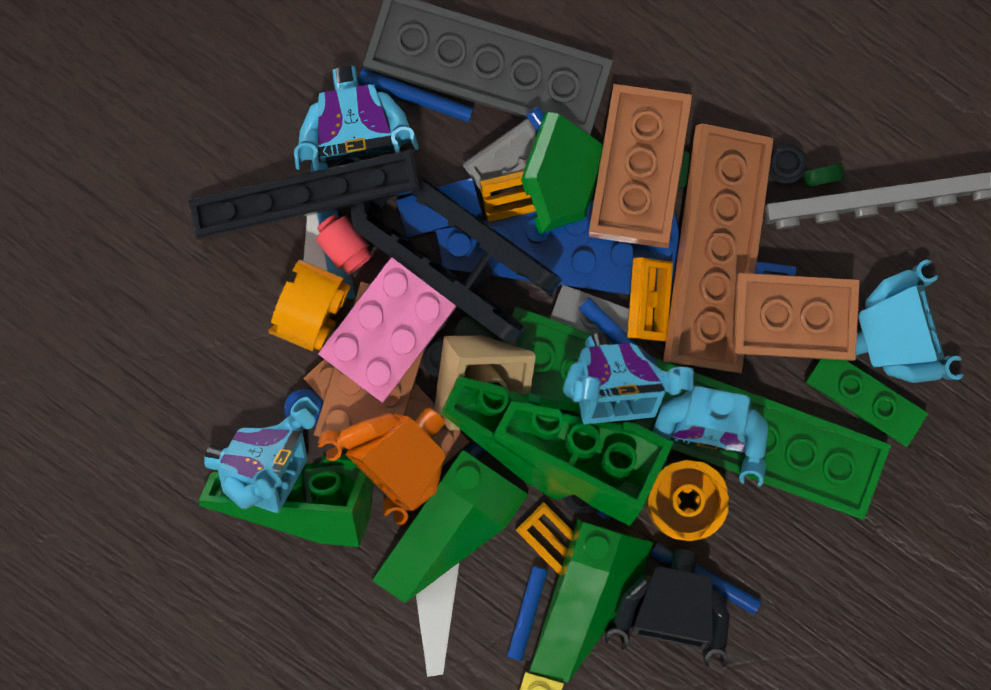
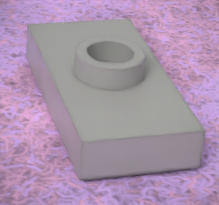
(503, 156)
(567, 311)

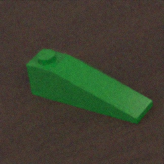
(478, 411)
(599, 462)
(324, 506)
(462, 516)
(587, 595)

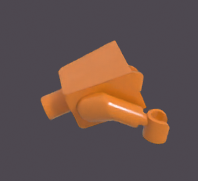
(395, 456)

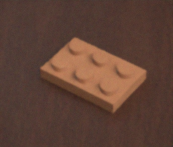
(796, 317)

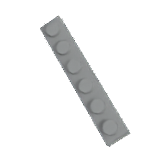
(866, 202)

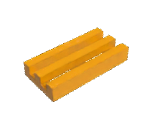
(507, 210)
(644, 299)
(534, 520)

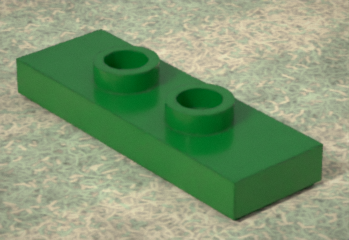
(867, 399)

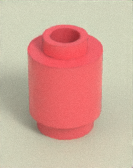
(343, 244)

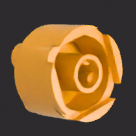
(307, 307)
(710, 500)

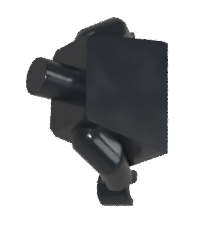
(675, 609)

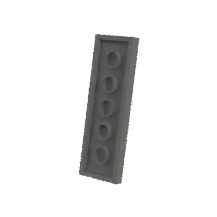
(486, 62)

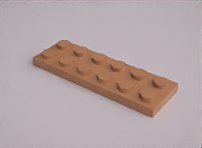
(716, 244)

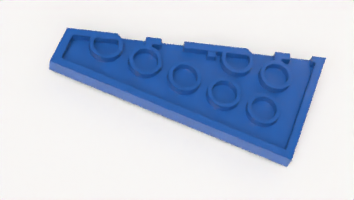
(567, 251)

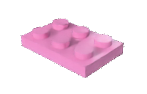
(387, 330)

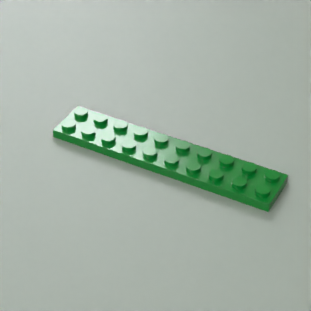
(801, 452)

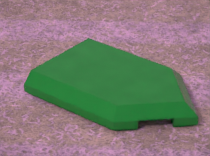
(561, 172)

